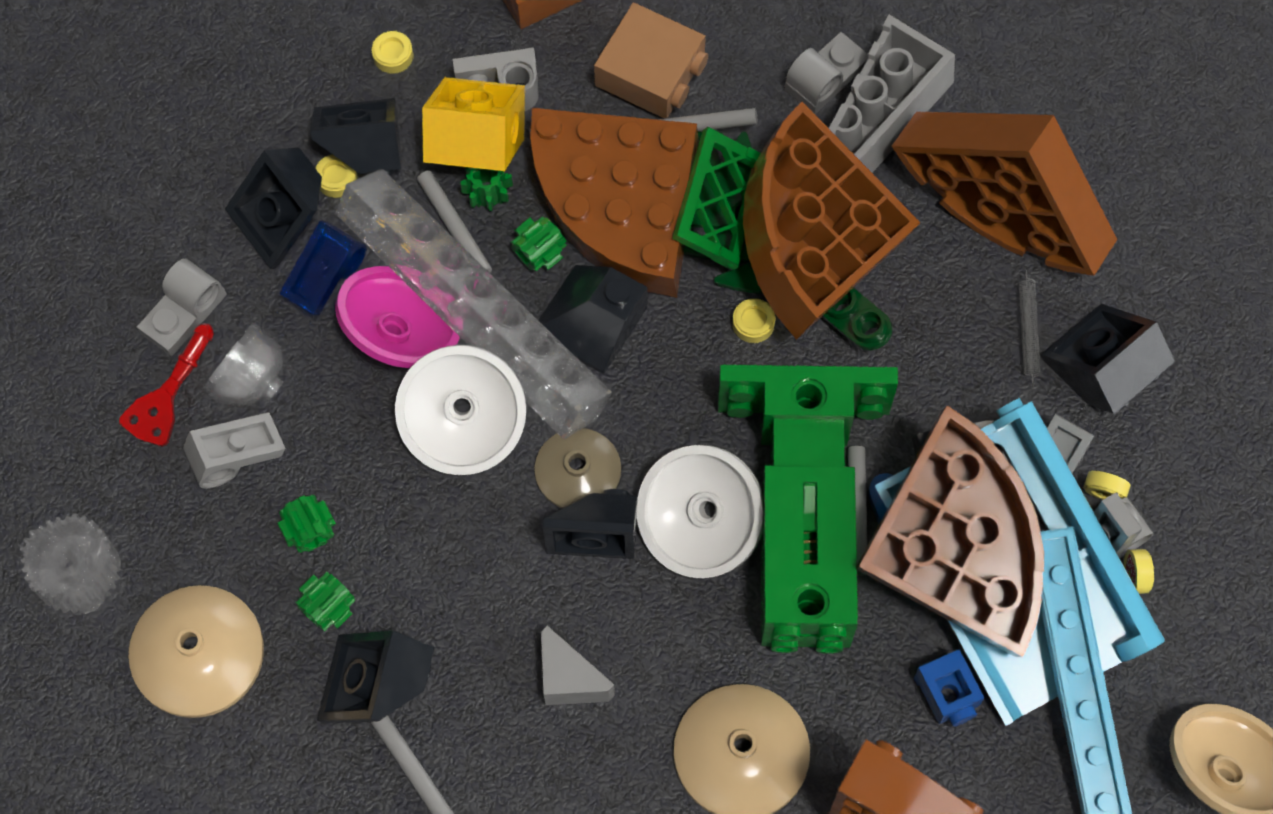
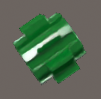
(486, 194)
(538, 243)
(306, 523)
(325, 601)

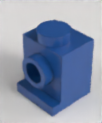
(954, 674)

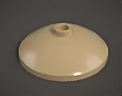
(211, 673)
(1225, 758)
(733, 780)

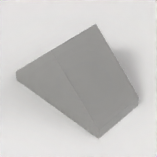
(569, 676)

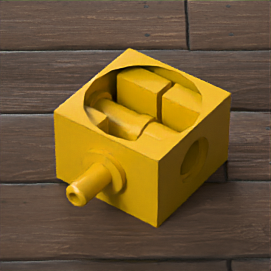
(473, 123)

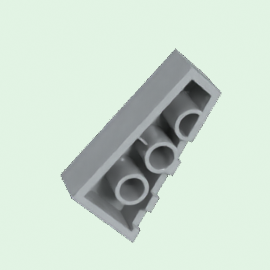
(899, 78)

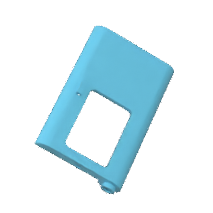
(1118, 612)

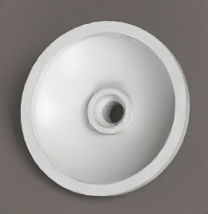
(458, 440)
(674, 515)

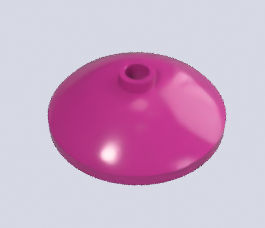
(389, 318)

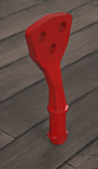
(163, 398)

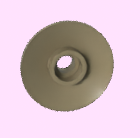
(566, 485)

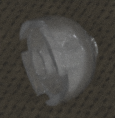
(248, 370)

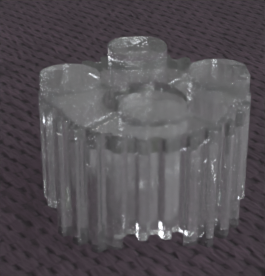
(84, 582)

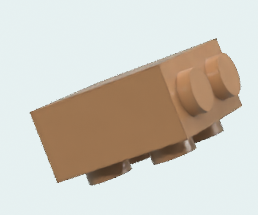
(651, 61)

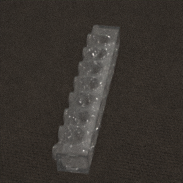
(472, 301)

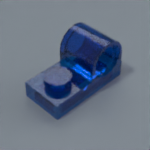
(323, 262)

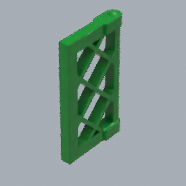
(709, 243)

